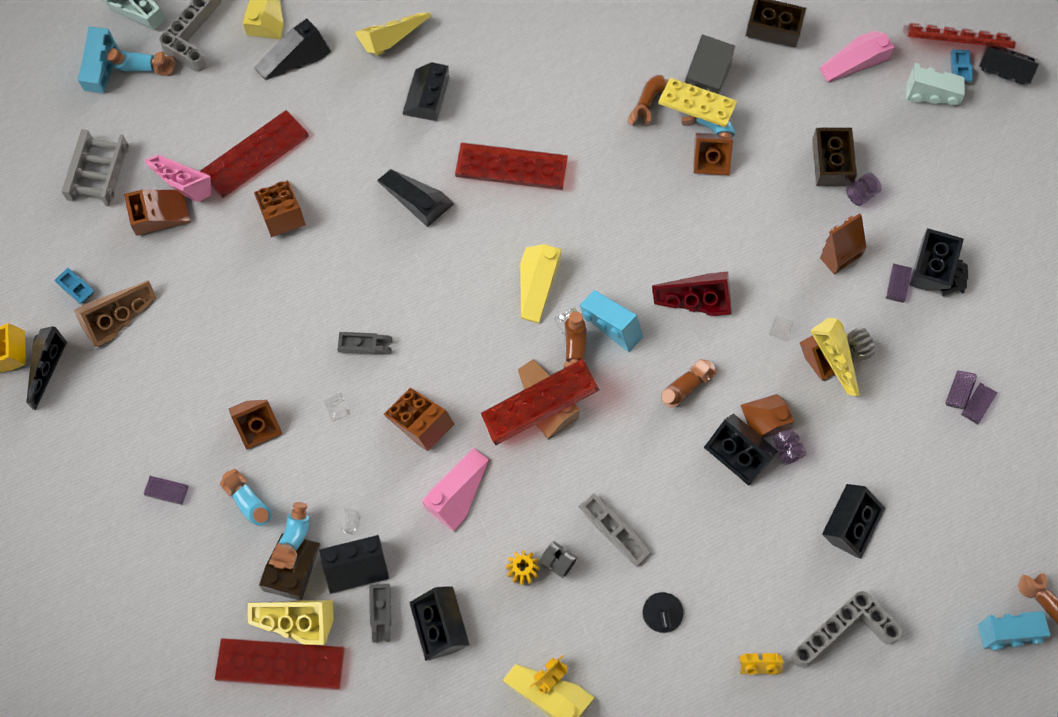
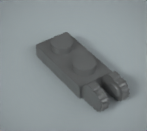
(363, 343)
(380, 610)

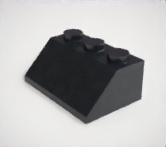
(1009, 64)
(427, 91)
(936, 261)
(740, 449)
(854, 520)
(354, 564)
(439, 622)

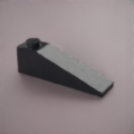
(296, 48)
(46, 352)

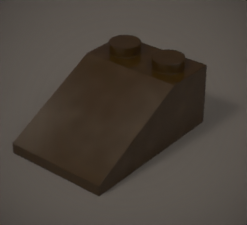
(291, 582)

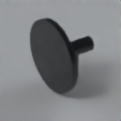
(662, 612)

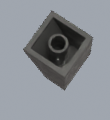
(710, 64)

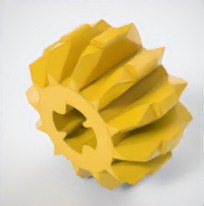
(530, 567)

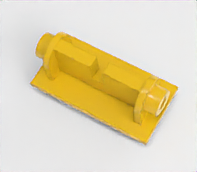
(770, 663)
(544, 679)

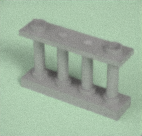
(81, 157)

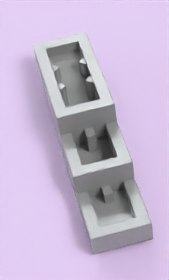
(614, 530)

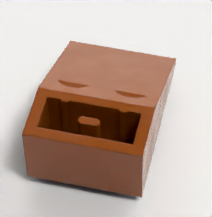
(279, 208)
(155, 210)
(844, 244)
(419, 418)

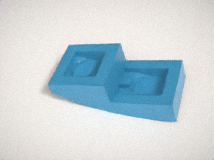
(961, 64)
(74, 286)

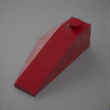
(699, 293)

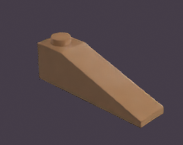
(109, 314)
(533, 373)

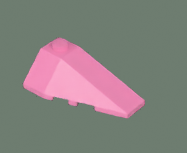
(858, 55)
(182, 178)
(454, 494)

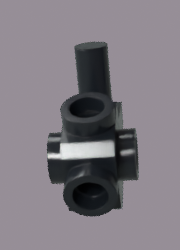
(959, 281)

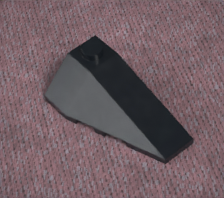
(417, 197)

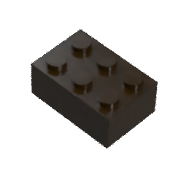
(776, 22)
(834, 156)

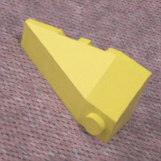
(264, 19)
(379, 38)
(536, 278)
(836, 349)
(301, 620)
(561, 701)

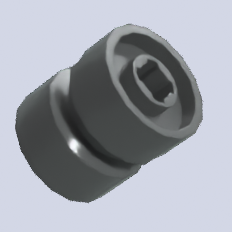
(559, 560)

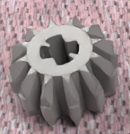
(861, 344)

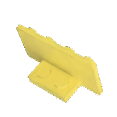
(697, 102)

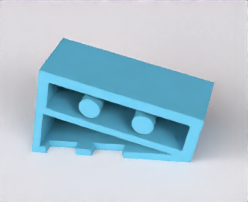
(95, 66)
(612, 319)
(1013, 630)

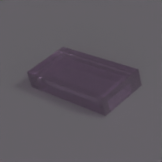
(898, 283)
(961, 389)
(979, 403)
(166, 490)

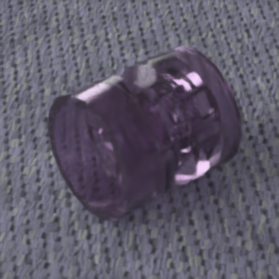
(863, 189)
(787, 439)

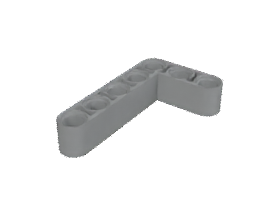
(175, 37)
(841, 624)

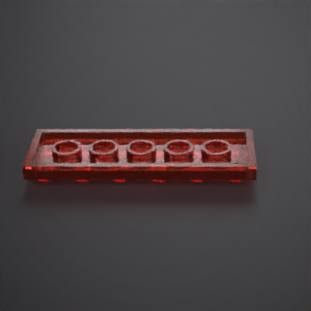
(965, 36)
(255, 153)
(511, 166)
(539, 401)
(280, 664)

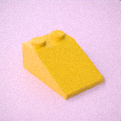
(12, 347)

